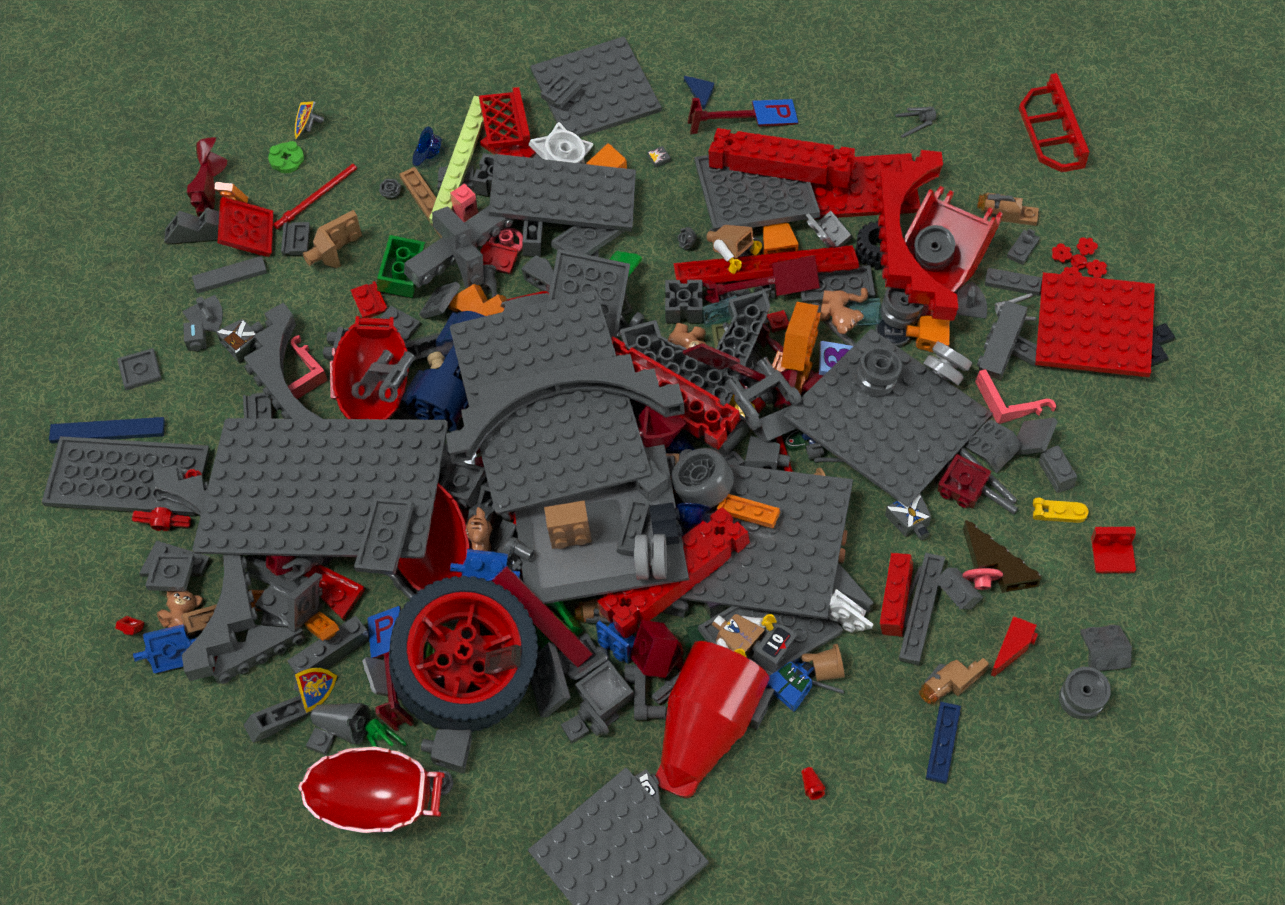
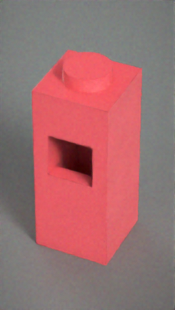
(464, 202)

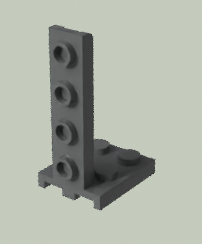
(305, 591)

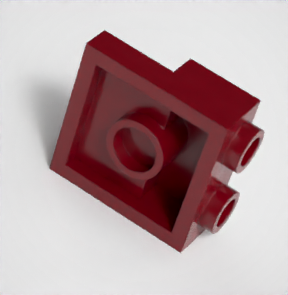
(963, 481)

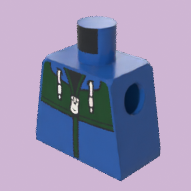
(791, 684)

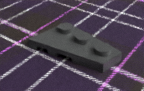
(199, 567)

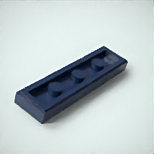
(943, 742)

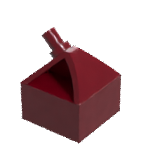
(657, 429)
(656, 649)

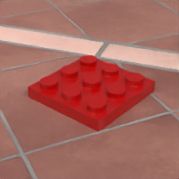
(245, 227)

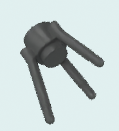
(925, 114)
(815, 451)

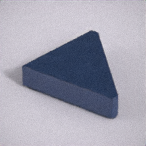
(700, 89)

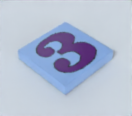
(830, 354)

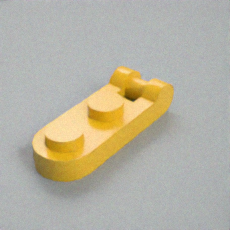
(1059, 511)

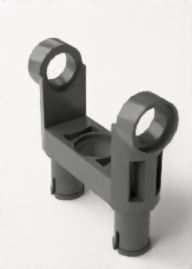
(382, 371)
(745, 396)

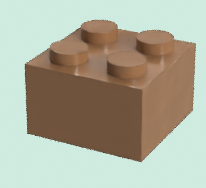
(568, 524)

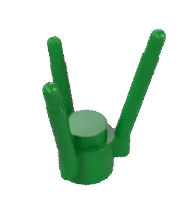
(378, 731)

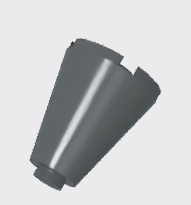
(343, 720)

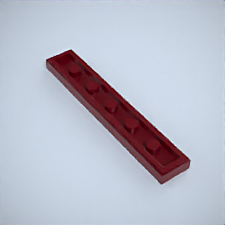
(544, 617)

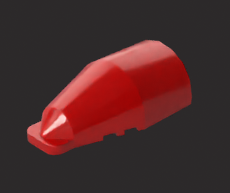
(707, 714)

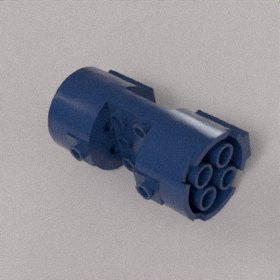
(441, 391)

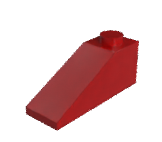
(1016, 642)

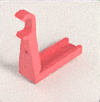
(312, 379)
(997, 405)

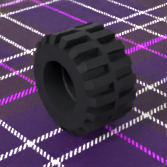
(865, 250)

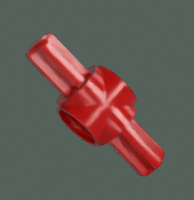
(161, 519)

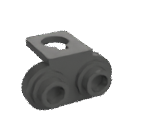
(598, 725)

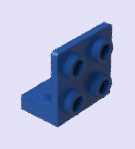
(610, 638)

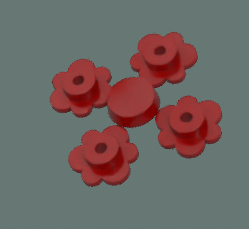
(1078, 261)

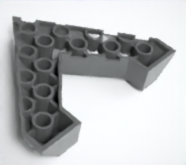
(747, 318)

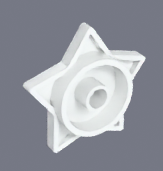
(561, 146)

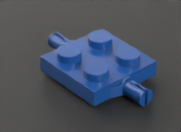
(482, 564)
(165, 648)

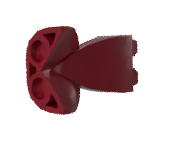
(202, 188)

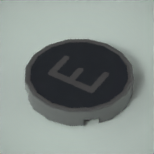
(894, 335)

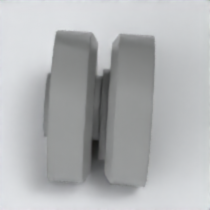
(947, 363)
(650, 555)

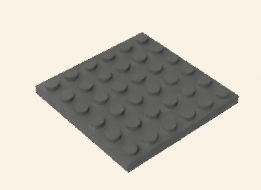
(611, 89)
(752, 198)
(618, 849)

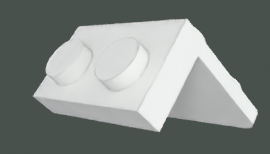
(848, 613)

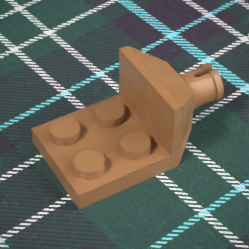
(333, 237)

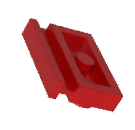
(499, 256)
(368, 300)

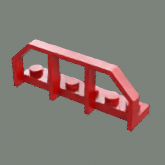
(1069, 125)

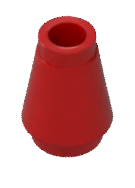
(812, 784)

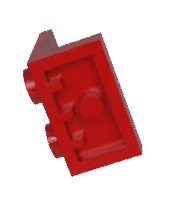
(1113, 549)

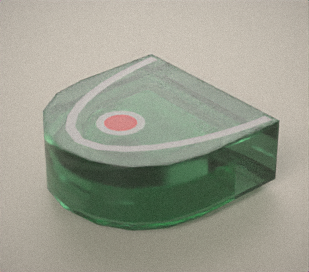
(794, 442)

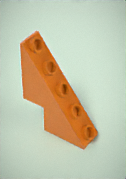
(475, 300)

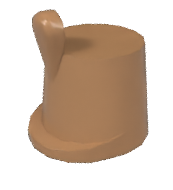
(826, 664)

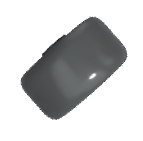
(702, 477)

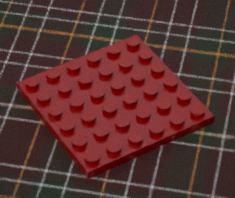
(1095, 324)

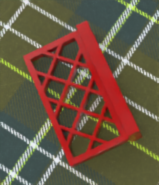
(517, 117)

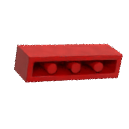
(896, 594)

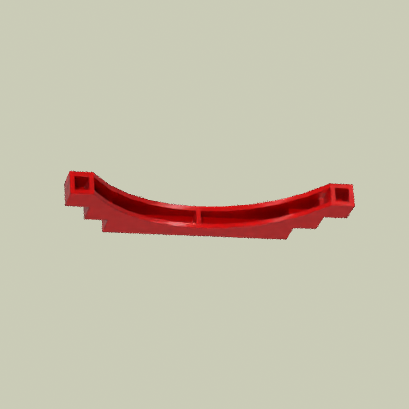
(899, 265)

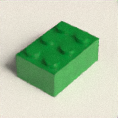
(391, 273)

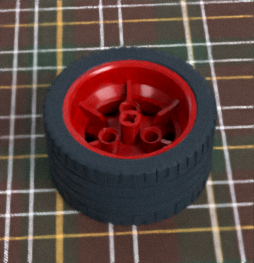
(472, 603)

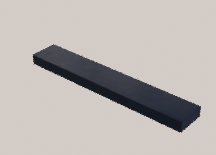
(109, 429)

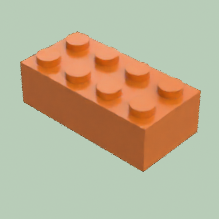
(800, 336)

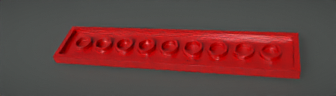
(761, 265)

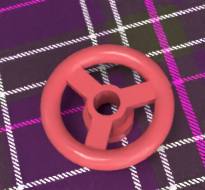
(506, 238)
(982, 577)

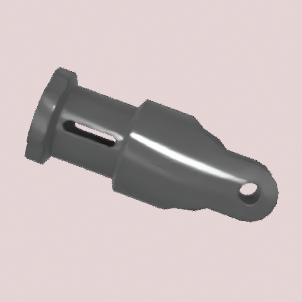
(490, 282)
(302, 565)

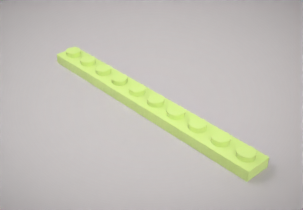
(461, 156)

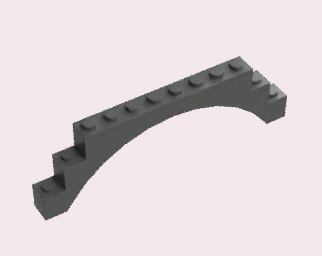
(268, 366)
(605, 375)
(234, 607)

